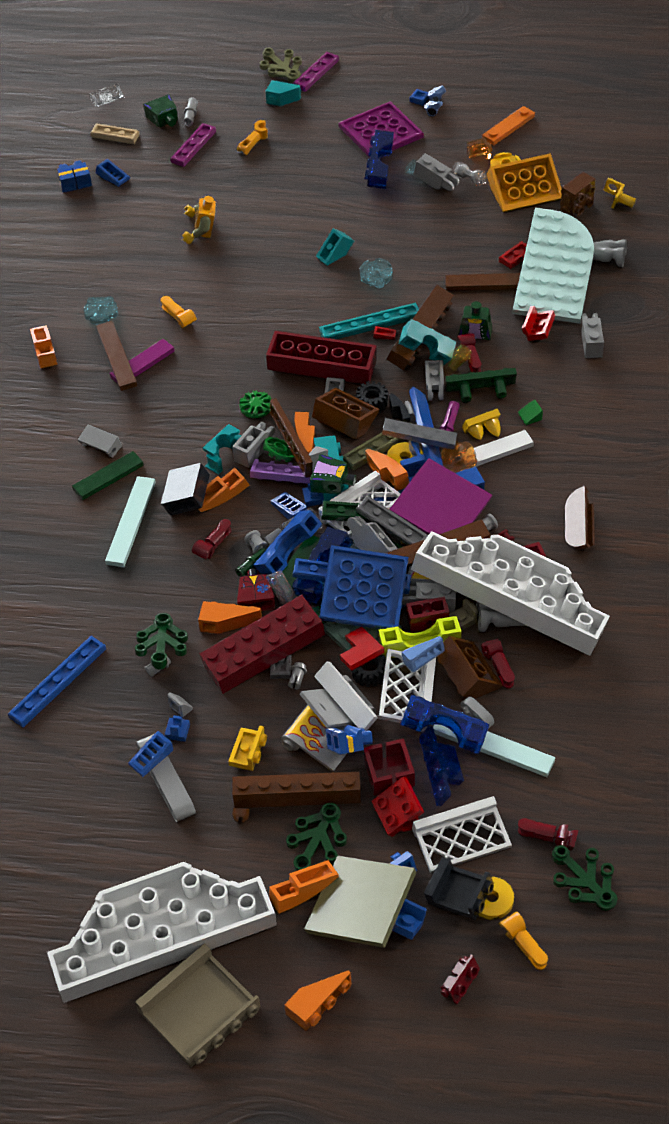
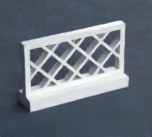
(358, 492)
(425, 686)
(455, 817)

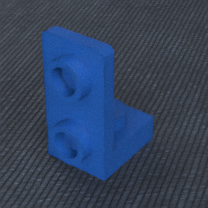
(413, 464)

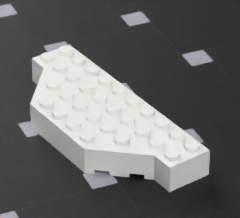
(514, 584)
(157, 924)

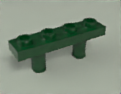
(473, 380)

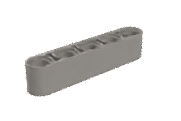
(170, 786)

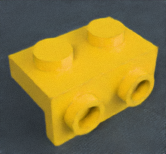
(247, 748)

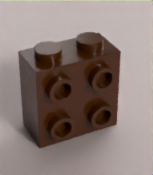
(577, 195)

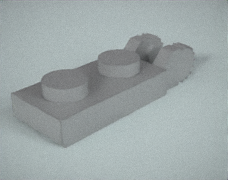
(434, 378)

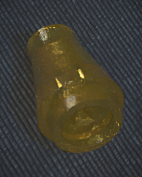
(460, 355)

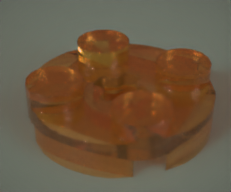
(461, 449)

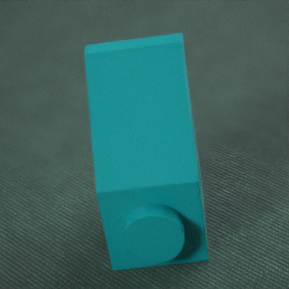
(282, 93)
(334, 247)

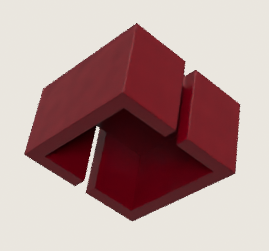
(388, 770)

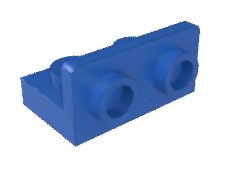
(409, 919)

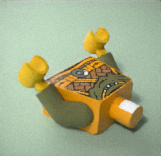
(203, 219)

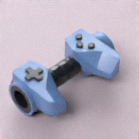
(435, 103)

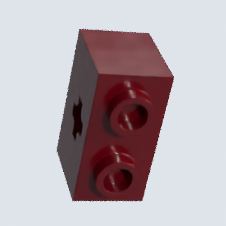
(424, 613)

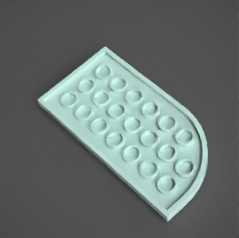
(555, 266)

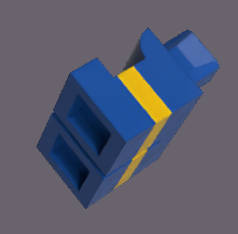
(77, 171)
(349, 740)

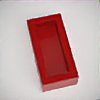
(384, 333)

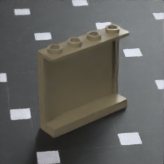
(197, 1006)

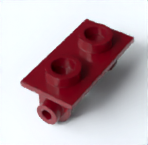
(466, 971)

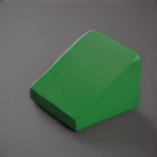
(531, 413)

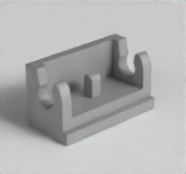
(100, 440)

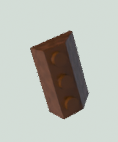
(344, 412)
(468, 668)

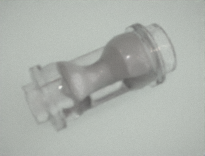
(462, 170)

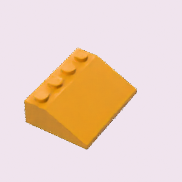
(525, 182)

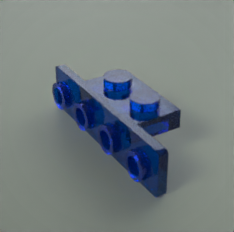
(441, 765)

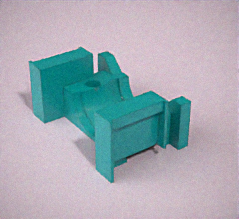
(225, 438)

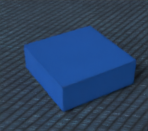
(419, 97)

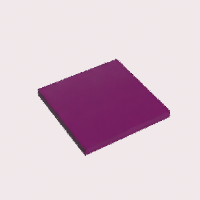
(385, 118)
(440, 500)

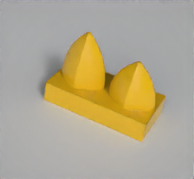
(488, 419)

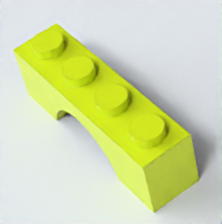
(398, 640)

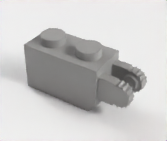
(435, 173)
(592, 336)
(251, 443)
(369, 536)
(427, 591)

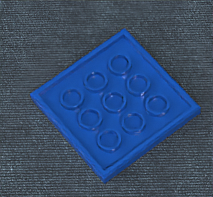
(363, 588)

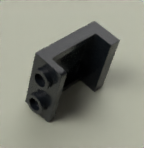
(458, 889)

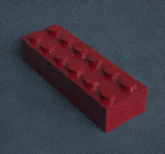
(321, 357)
(262, 644)

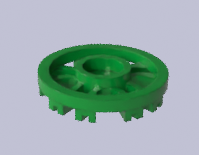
(255, 404)
(278, 448)

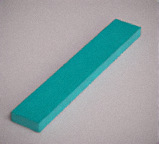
(368, 322)

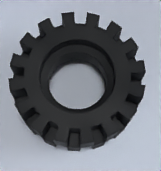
(373, 390)
(370, 677)

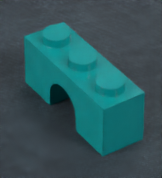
(440, 346)

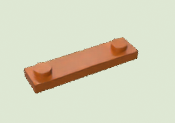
(508, 125)

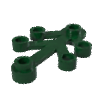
(161, 623)
(317, 834)
(584, 879)

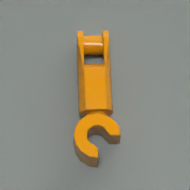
(259, 134)
(183, 317)
(516, 929)

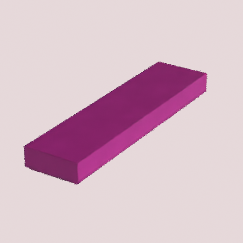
(316, 71)
(193, 144)
(148, 357)

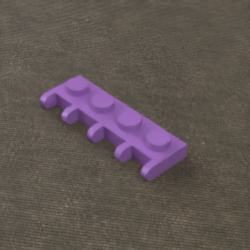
(278, 472)

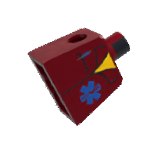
(255, 591)

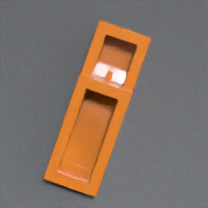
(43, 346)
(304, 431)
(388, 469)
(223, 489)
(302, 886)

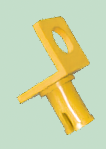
(619, 195)

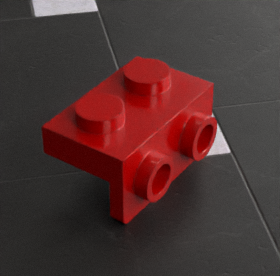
(538, 324)

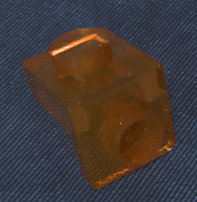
(479, 147)

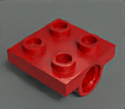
(398, 807)

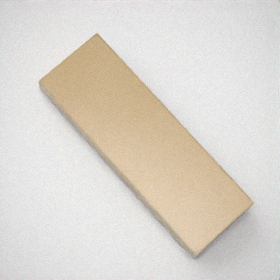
(115, 133)

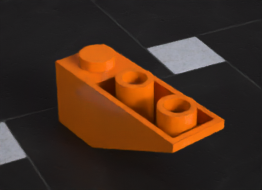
(226, 617)
(312, 1000)

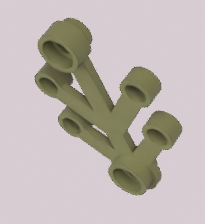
(290, 74)

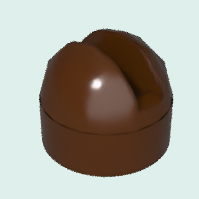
(240, 812)

